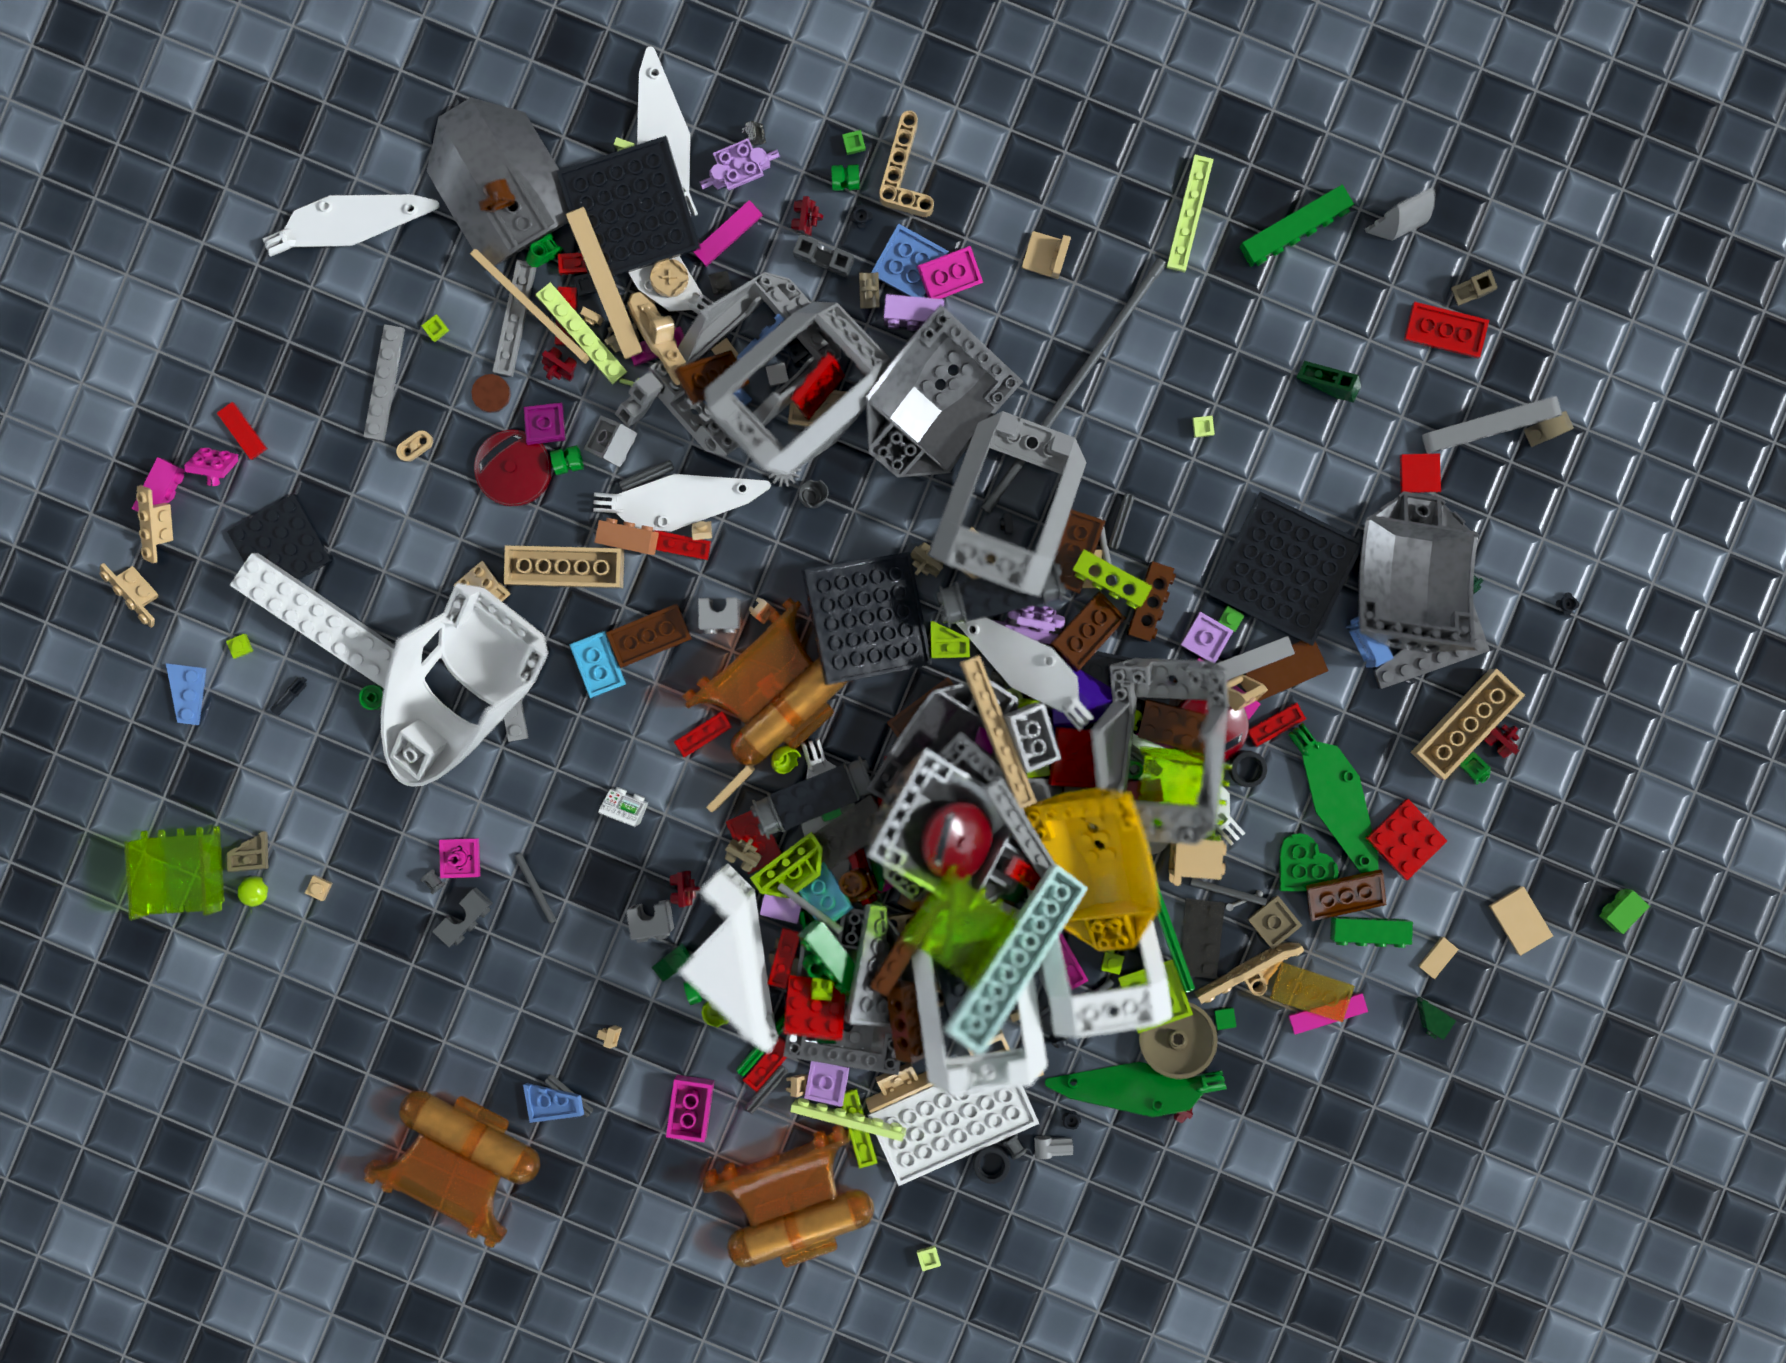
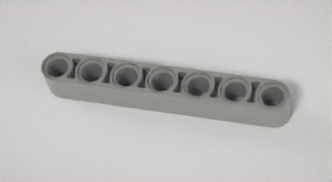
(1491, 424)

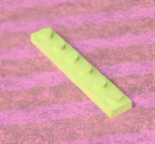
(1189, 213)
(581, 333)
(855, 1121)

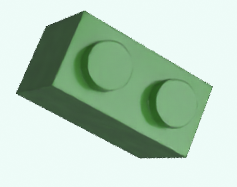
(1624, 910)

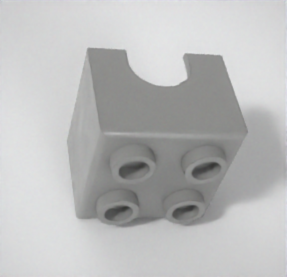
(727, 620)
(644, 927)

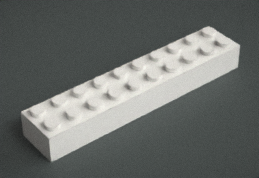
(315, 617)

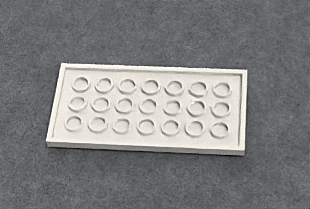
(950, 1127)

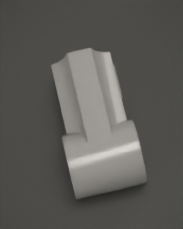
(1047, 1147)

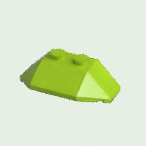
(793, 868)

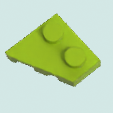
(948, 643)

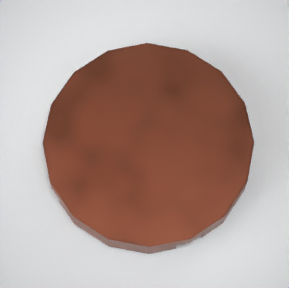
(491, 393)

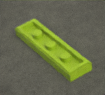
(860, 1140)

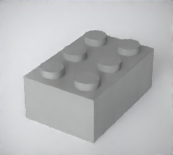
(1032, 736)

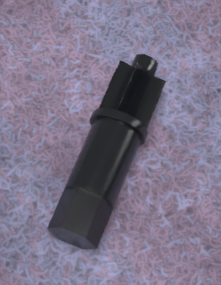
(289, 695)

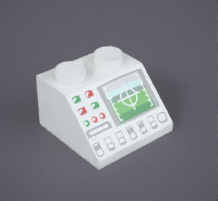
(624, 806)

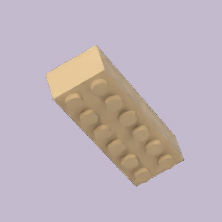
(564, 566)
(1467, 723)

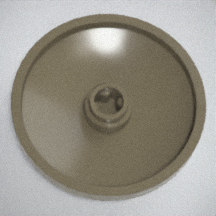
(1182, 1046)

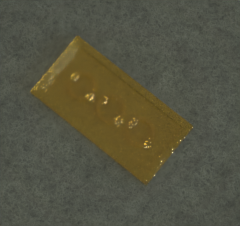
(1312, 992)

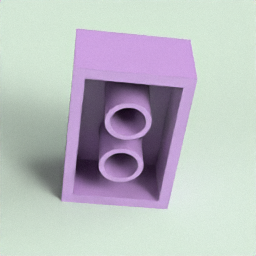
(909, 311)

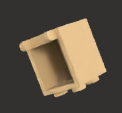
(1196, 860)

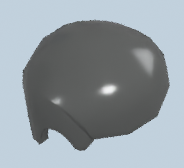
(813, 493)

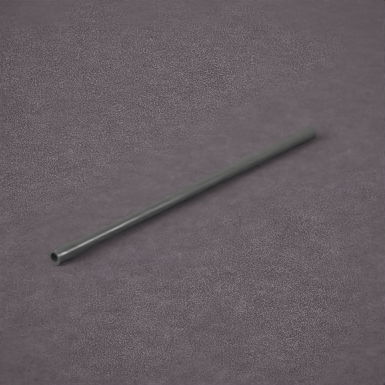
(1153, 274)

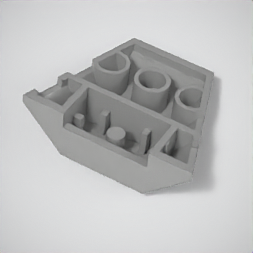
(1404, 217)

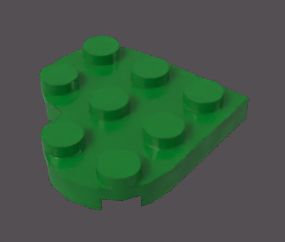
(1303, 863)

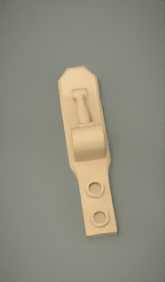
(656, 331)
(1256, 969)

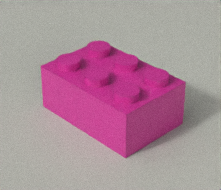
(690, 1108)

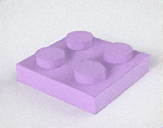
(1206, 637)
(826, 1083)

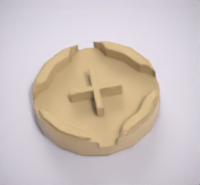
(669, 278)

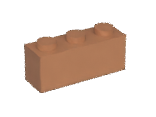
(627, 536)

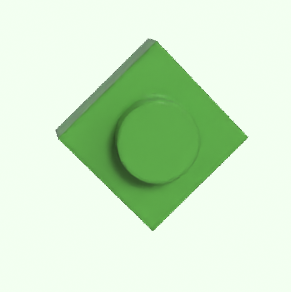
(854, 142)
(1231, 618)

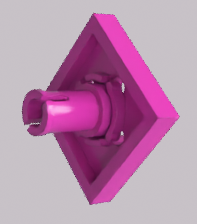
(212, 464)
(452, 857)

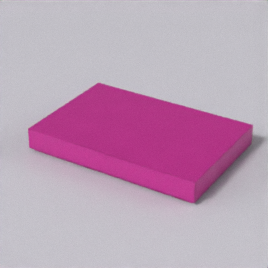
(950, 273)

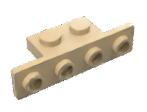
(154, 523)
(133, 589)
(897, 1087)

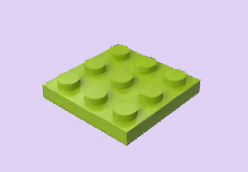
(1178, 1000)

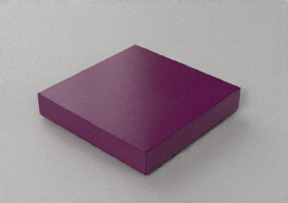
(544, 423)

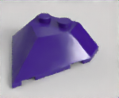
(1092, 694)

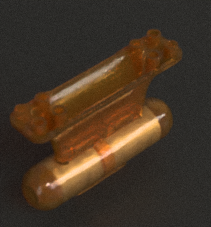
(772, 689)
(456, 1161)
(791, 1203)

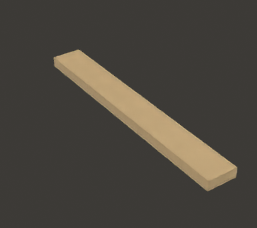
(604, 283)
(530, 306)
(998, 731)

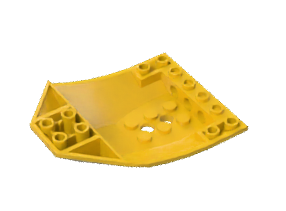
(1118, 877)

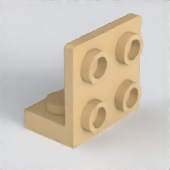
(1046, 254)
(482, 577)

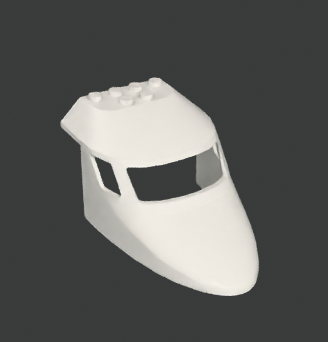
(487, 652)

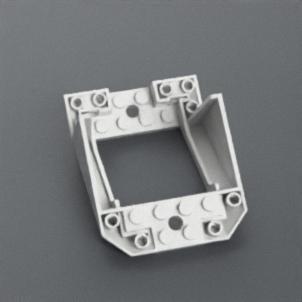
(732, 961)
(1088, 1012)
(965, 1073)

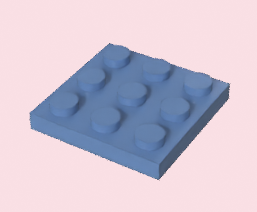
(900, 261)

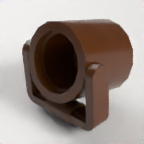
(497, 196)
(855, 883)

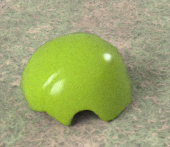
(784, 759)
(252, 891)
(713, 1015)

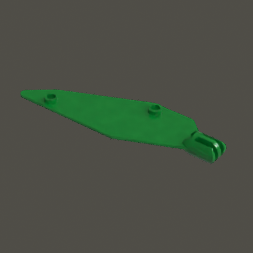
(1337, 797)
(1137, 1089)

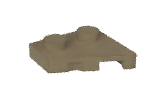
(250, 855)

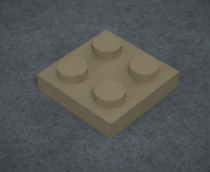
(1274, 922)

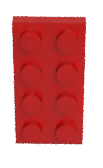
(1446, 330)

